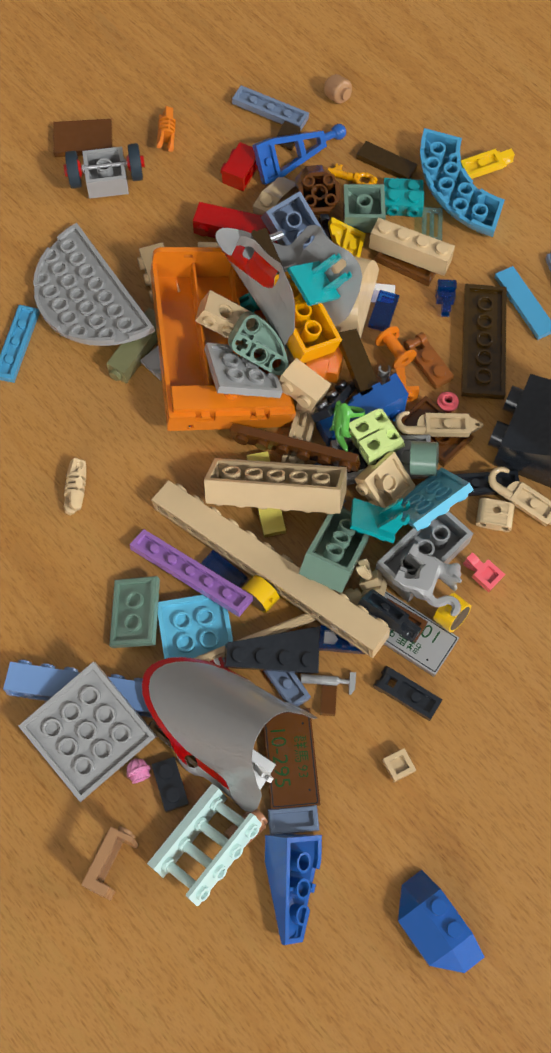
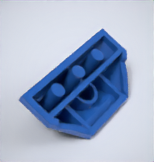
(436, 926)

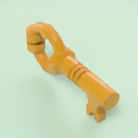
(354, 177)

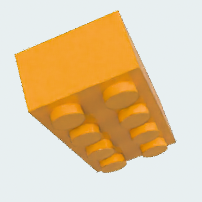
(313, 331)

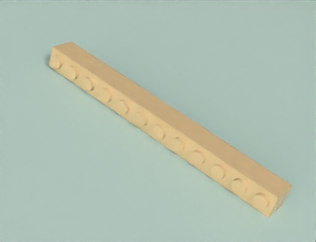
(260, 559)

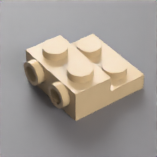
(384, 481)

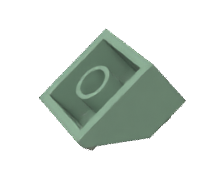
(363, 205)

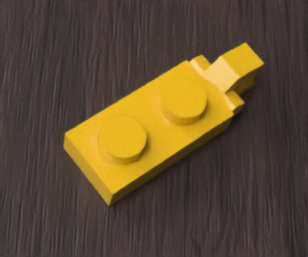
(487, 162)

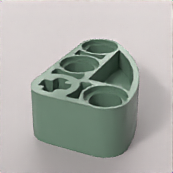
(256, 337)

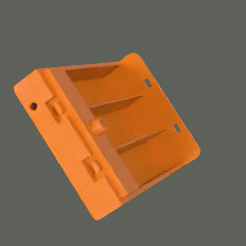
(185, 372)

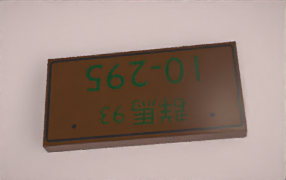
(292, 749)

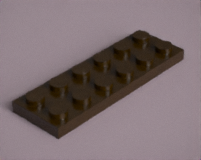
(484, 342)

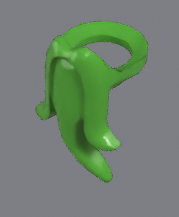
(341, 421)

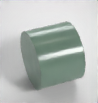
(424, 458)

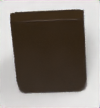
(288, 129)

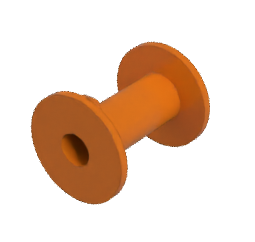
(390, 338)

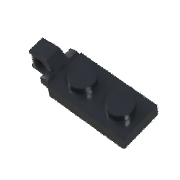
(391, 614)

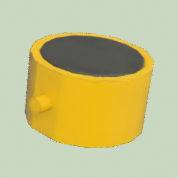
(263, 593)
(444, 617)

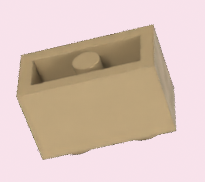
(303, 384)

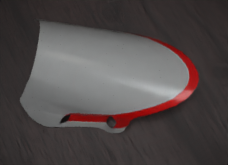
(259, 270)
(214, 718)

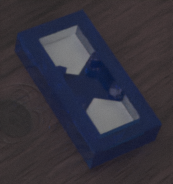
(333, 642)

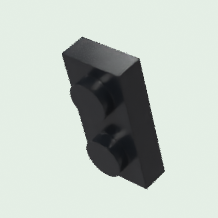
(170, 784)

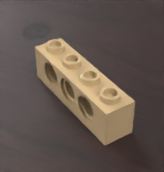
(222, 315)

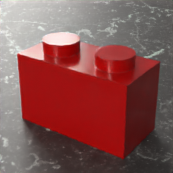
(239, 167)

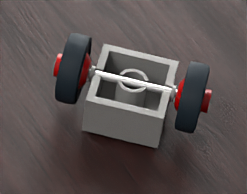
(104, 170)

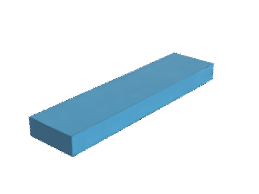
(525, 302)
(17, 342)

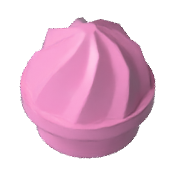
(138, 770)

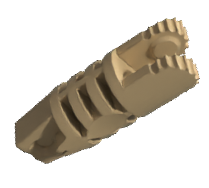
(75, 486)

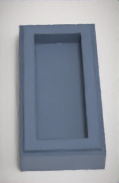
(293, 820)

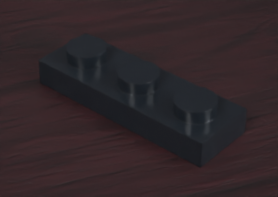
(326, 407)

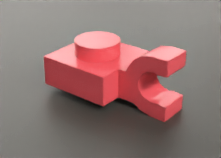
(485, 573)

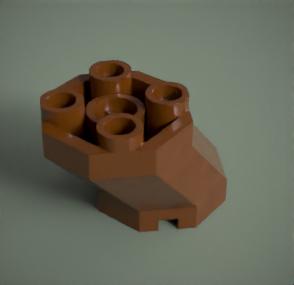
(318, 188)

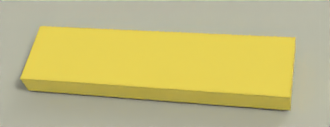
(270, 519)

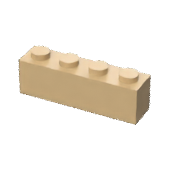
(411, 246)

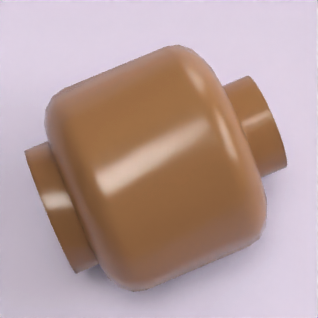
(337, 88)

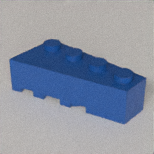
(389, 397)

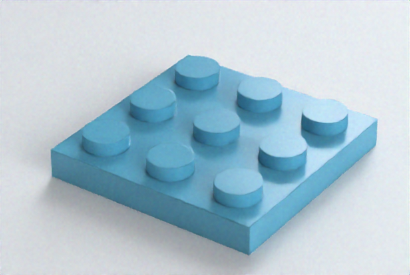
(435, 497)
(193, 626)

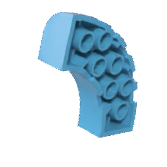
(453, 185)

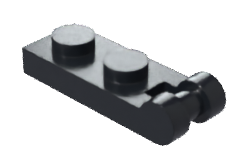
(408, 693)

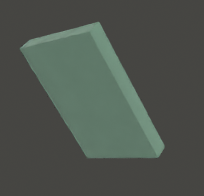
(134, 612)

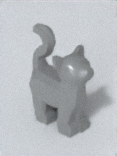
(424, 581)

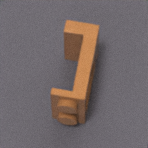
(105, 859)

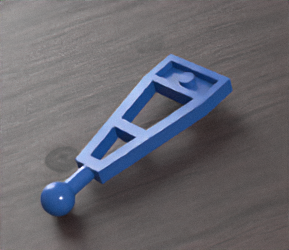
(267, 157)

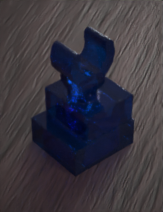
(445, 295)

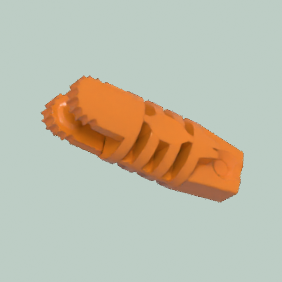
(166, 129)

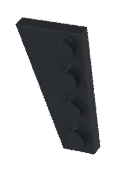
(279, 652)

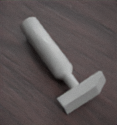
(330, 680)

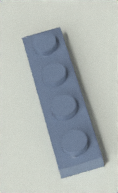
(269, 107)

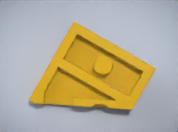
(346, 236)

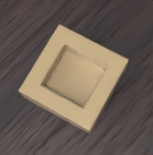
(399, 765)

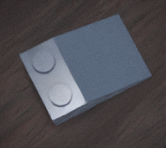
(291, 218)

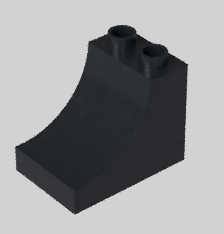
(527, 439)

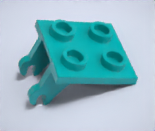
(313, 282)
(378, 521)

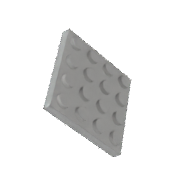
(87, 731)

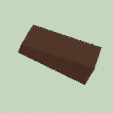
(328, 700)

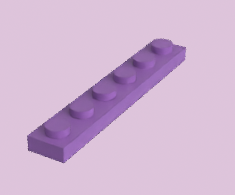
(191, 573)

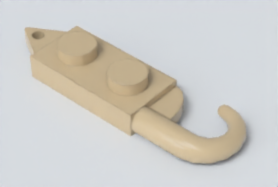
(440, 425)
(523, 497)

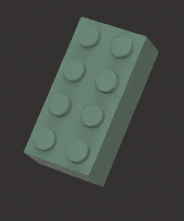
(334, 552)

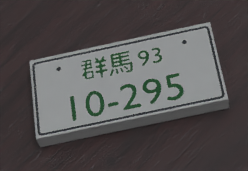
(431, 647)

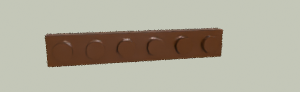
(301, 449)

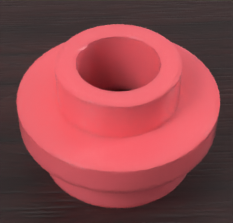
(448, 407)

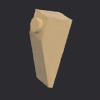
(273, 195)

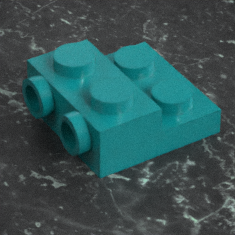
(404, 197)

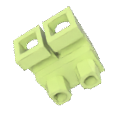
(375, 436)

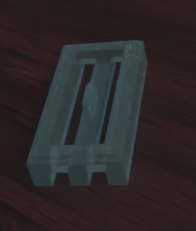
(424, 222)

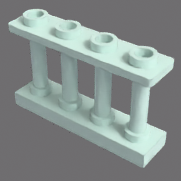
(182, 837)

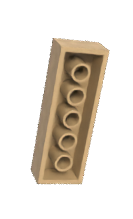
(276, 485)

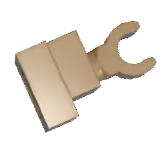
(370, 579)

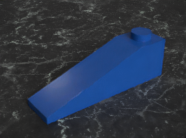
(290, 872)

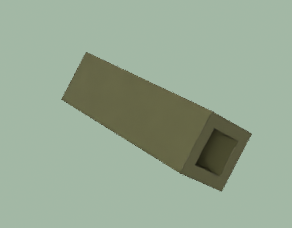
(128, 355)

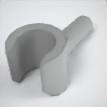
(384, 375)

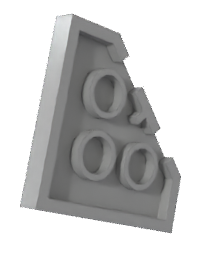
(238, 374)

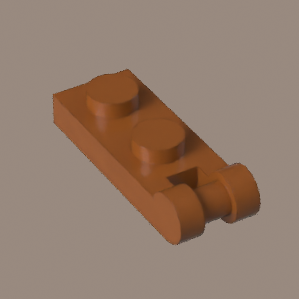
(429, 361)

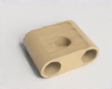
(495, 514)

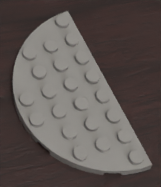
(84, 296)

